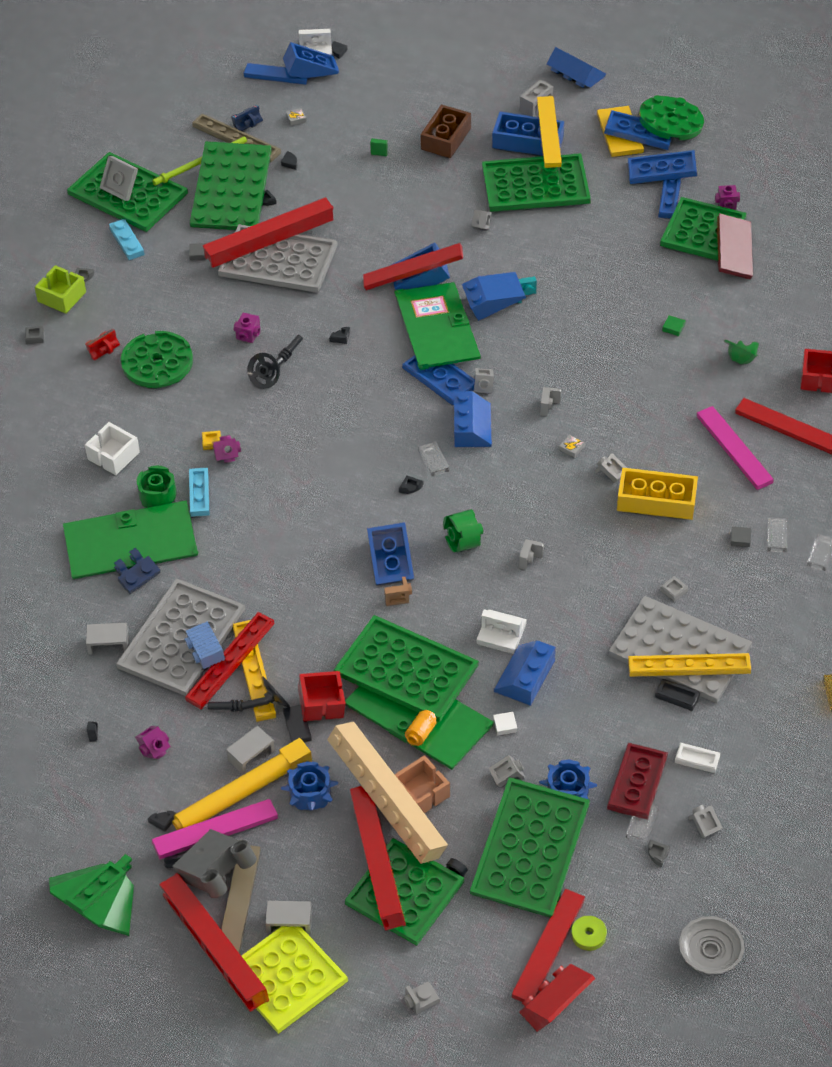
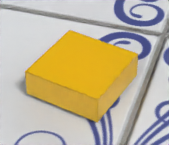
(208, 438)

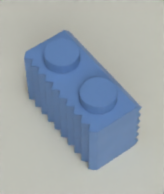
(205, 645)

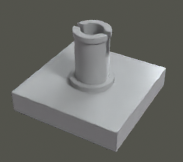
(118, 178)

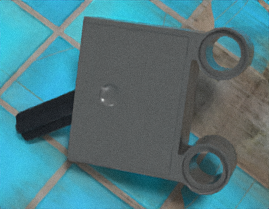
(210, 860)

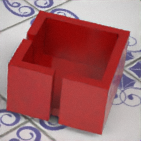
(817, 370)
(321, 696)

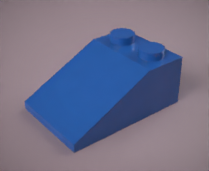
(308, 63)
(426, 278)
(493, 293)
(390, 553)

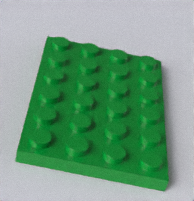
(230, 185)
(529, 185)
(146, 203)
(406, 667)
(530, 847)

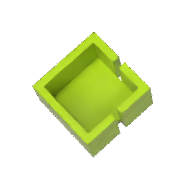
(56, 289)

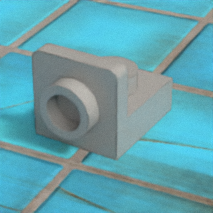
(481, 219)
(483, 380)
(549, 396)
(611, 467)
(529, 551)
(506, 768)
(705, 820)
(421, 997)

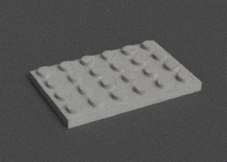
(291, 263)
(667, 631)
(160, 647)

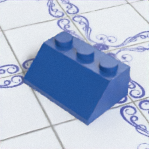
(574, 68)
(471, 420)
(526, 671)

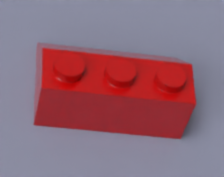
(555, 995)

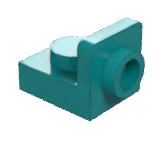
(528, 285)

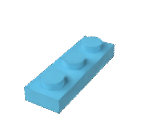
(126, 239)
(199, 492)

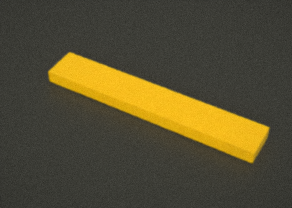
(549, 132)
(689, 664)
(253, 671)

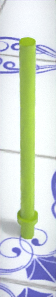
(165, 177)

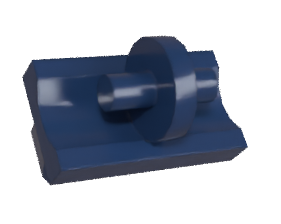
(247, 118)

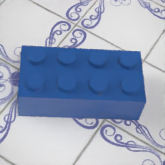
(520, 133)

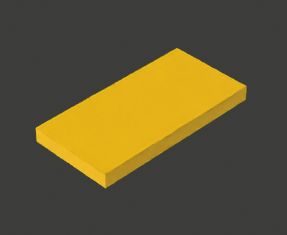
(616, 145)

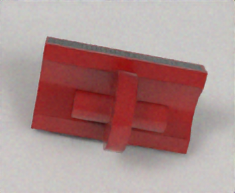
(103, 344)

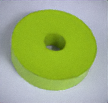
(586, 941)

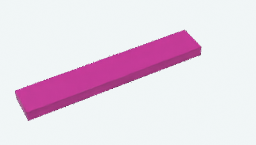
(735, 448)
(226, 824)

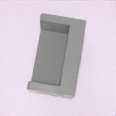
(529, 98)
(107, 635)
(249, 747)
(289, 914)

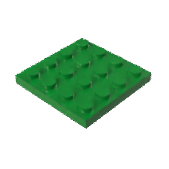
(695, 228)
(422, 891)

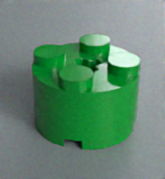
(156, 486)
(462, 531)

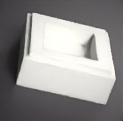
(505, 723)

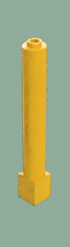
(245, 785)

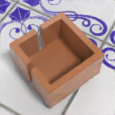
(419, 782)

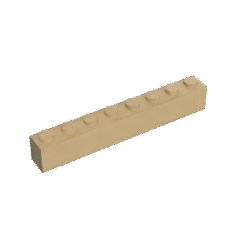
(387, 792)

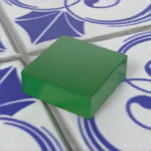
(379, 147)
(673, 325)

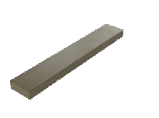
(228, 133)
(239, 901)

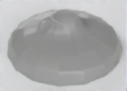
(711, 945)

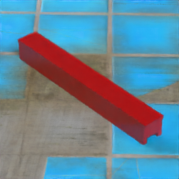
(268, 232)
(378, 859)
(214, 943)

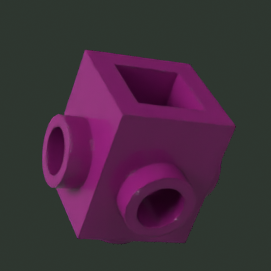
(726, 195)
(247, 327)
(220, 445)
(153, 742)

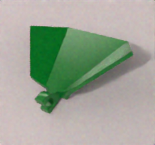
(99, 894)

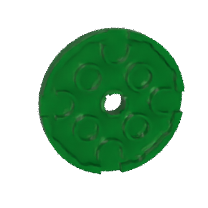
(671, 117)
(170, 347)

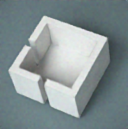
(116, 451)

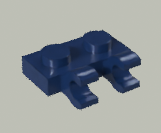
(137, 575)

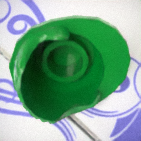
(741, 353)

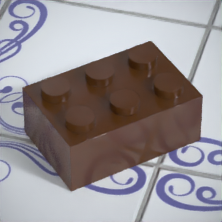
(445, 131)

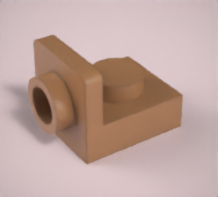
(398, 594)

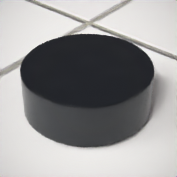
(457, 867)

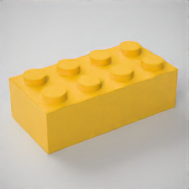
(657, 493)

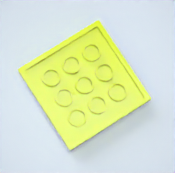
(294, 974)

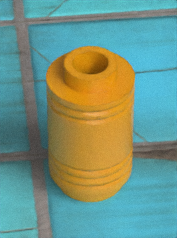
(420, 727)

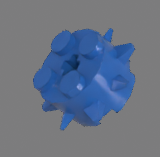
(569, 778)
(309, 786)

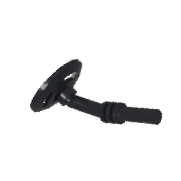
(269, 368)
(238, 705)

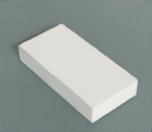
(697, 757)

